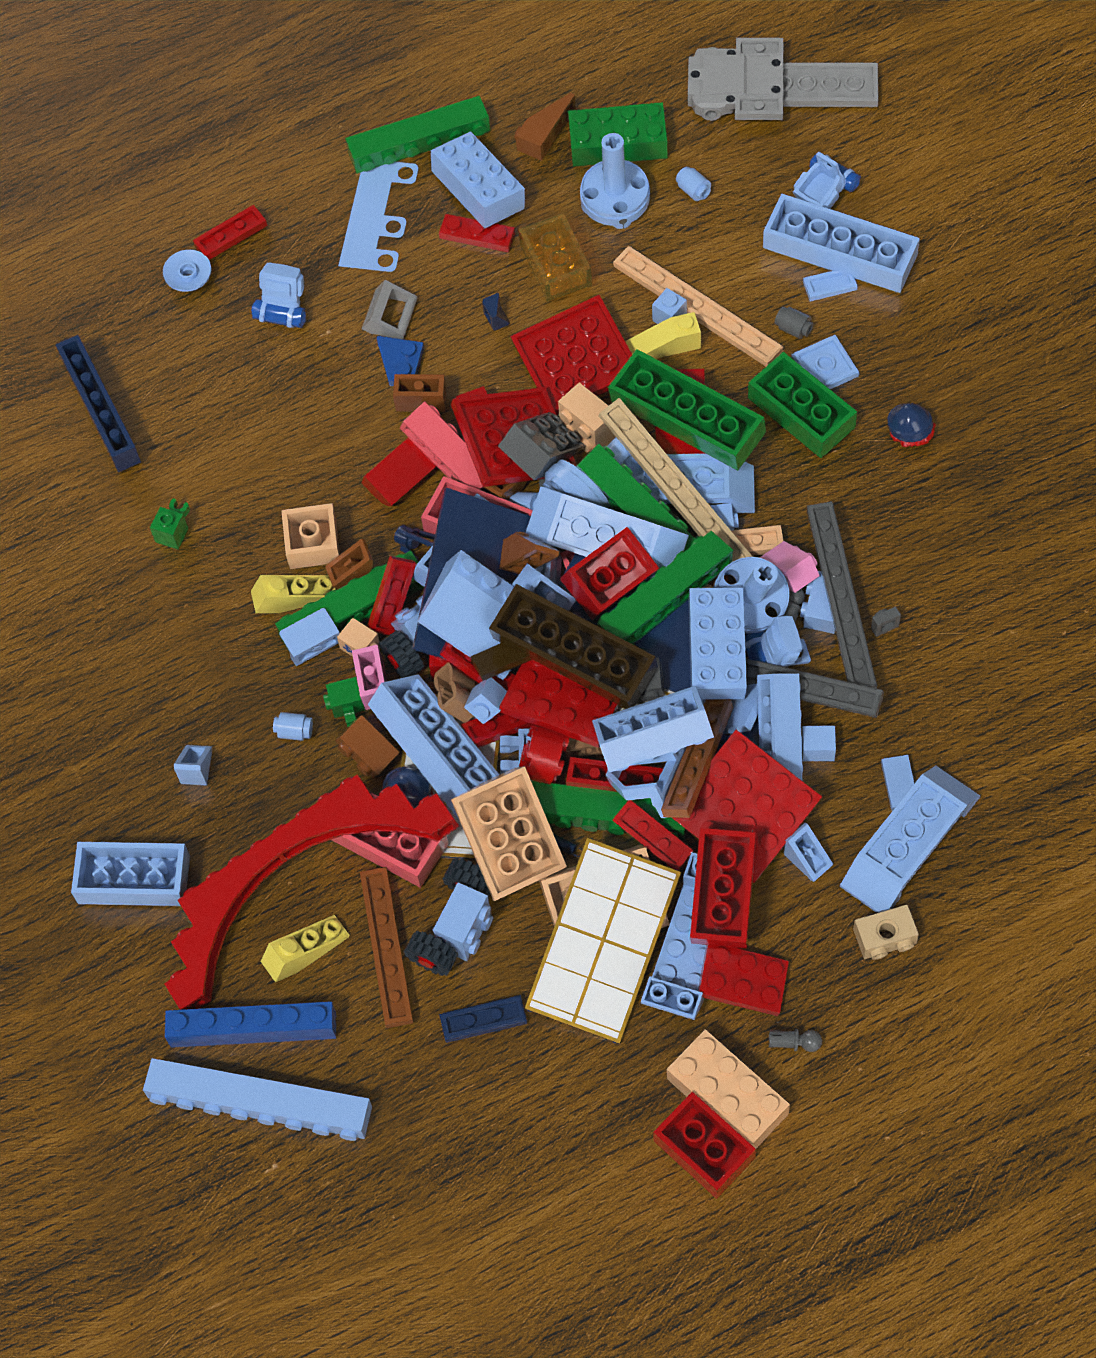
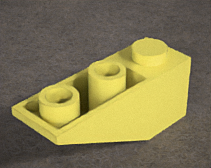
(288, 592)
(301, 948)

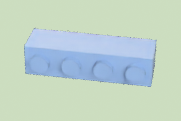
(781, 719)

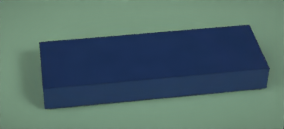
(483, 1019)

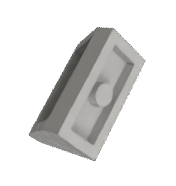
(373, 322)

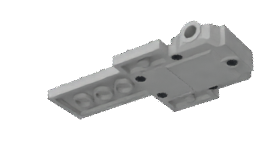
(760, 84)

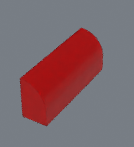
(398, 472)

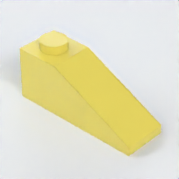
(669, 337)

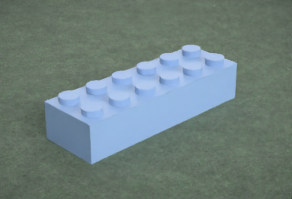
(840, 243)
(430, 737)

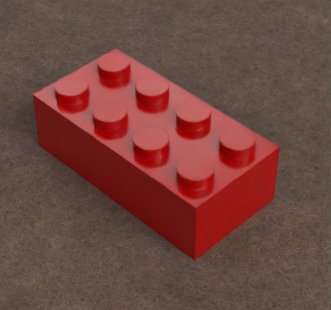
(723, 888)

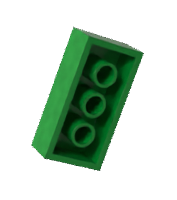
(639, 126)
(802, 404)

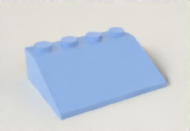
(465, 605)

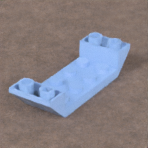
(710, 478)
(587, 526)
(907, 839)
(680, 963)

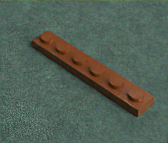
(696, 763)
(386, 948)

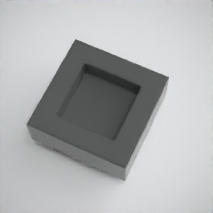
(885, 621)

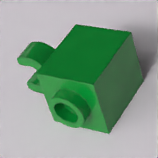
(170, 525)
(344, 699)

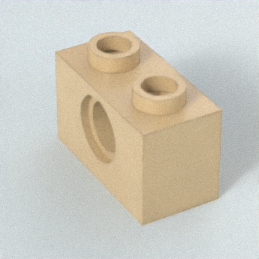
(897, 921)

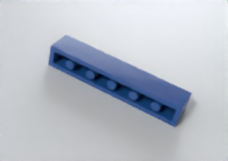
(250, 1024)

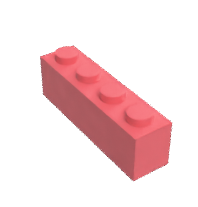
(441, 444)

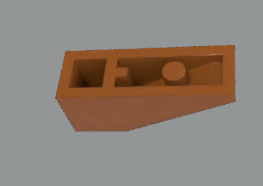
(543, 128)
(522, 550)

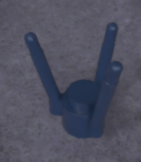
(411, 538)

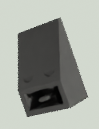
(540, 443)

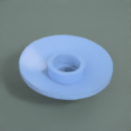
(186, 263)

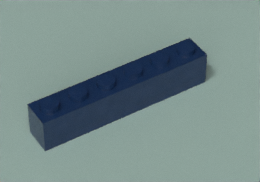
(98, 403)

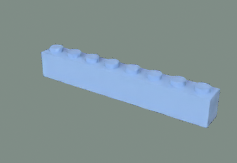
(257, 1099)

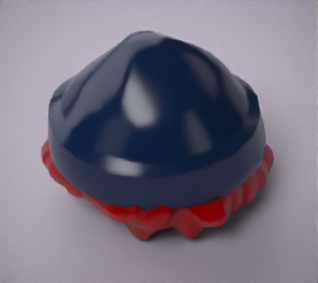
(910, 425)
(411, 783)

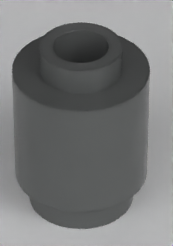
(794, 322)

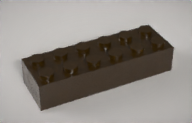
(573, 647)

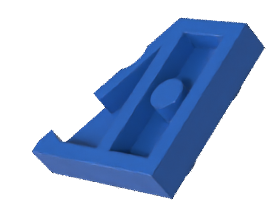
(400, 356)

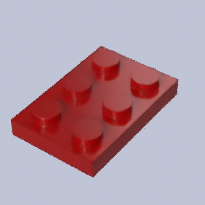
(743, 979)

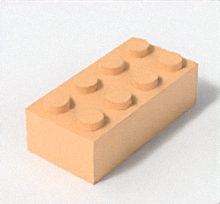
(728, 1088)

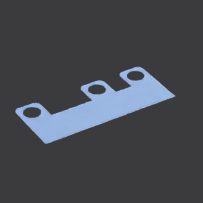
(368, 218)

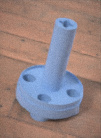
(611, 187)
(573, 482)
(762, 588)

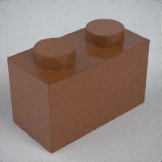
(414, 389)
(366, 747)

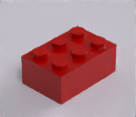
(704, 1145)

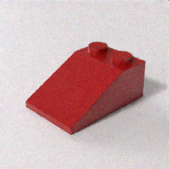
(609, 573)

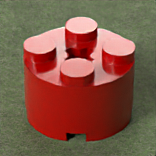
(543, 754)

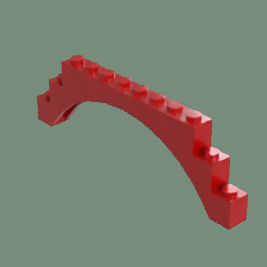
(220, 897)

